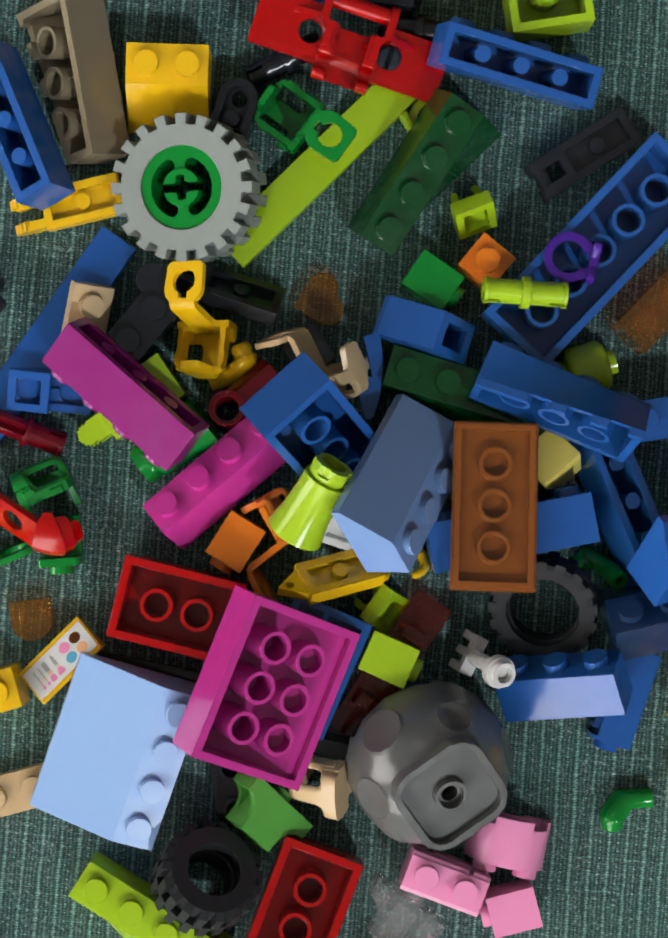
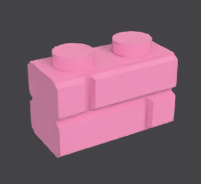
(444, 879)

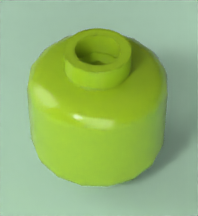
(590, 360)

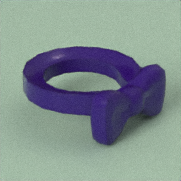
(593, 250)

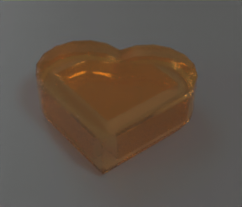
(321, 301)

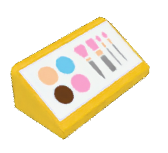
(58, 660)

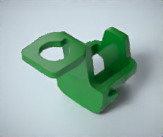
(301, 125)
(34, 489)

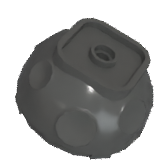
(416, 749)

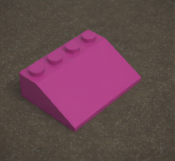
(265, 689)

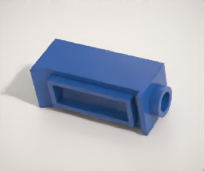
(620, 730)

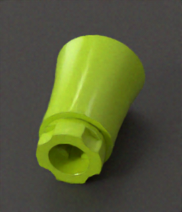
(308, 506)

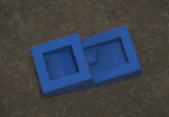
(40, 392)
(370, 398)

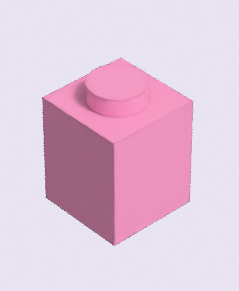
(511, 908)

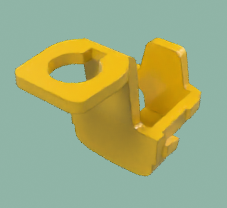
(197, 324)

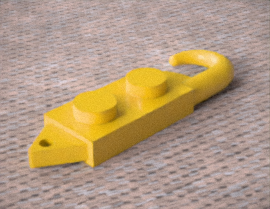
(337, 576)

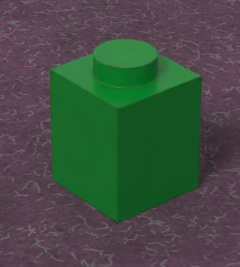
(433, 282)

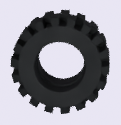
(228, 856)

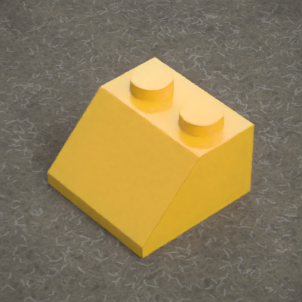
(166, 81)

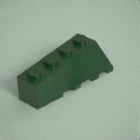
(430, 158)
(439, 386)

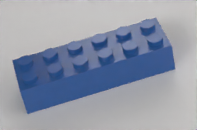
(632, 225)

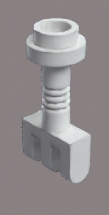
(496, 670)

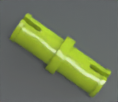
(524, 292)

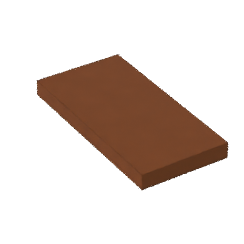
(494, 507)

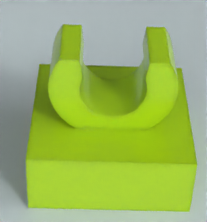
(473, 213)
(383, 608)

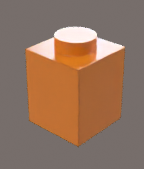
(484, 259)
(235, 543)

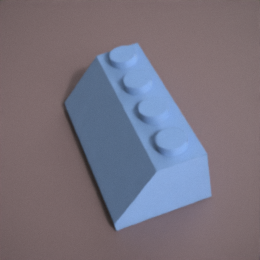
(398, 487)

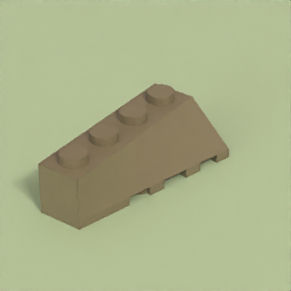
(79, 76)

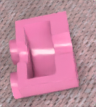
(511, 844)

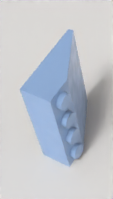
(114, 750)

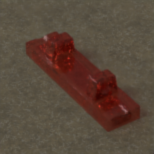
(419, 625)

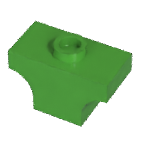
(265, 812)

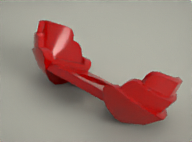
(44, 534)

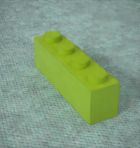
(125, 901)

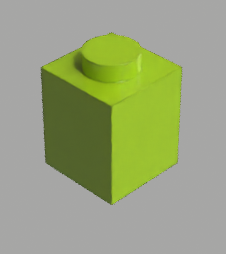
(391, 659)

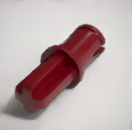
(32, 433)

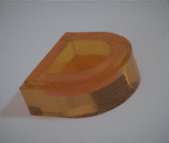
(31, 618)

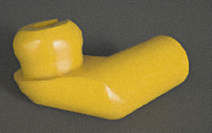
(243, 361)

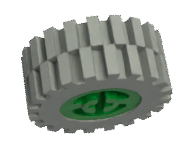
(190, 233)

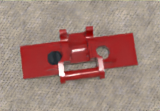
(344, 57)

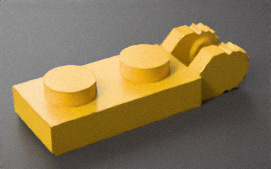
(86, 205)

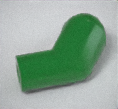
(602, 565)
(621, 803)

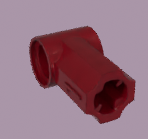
(239, 394)

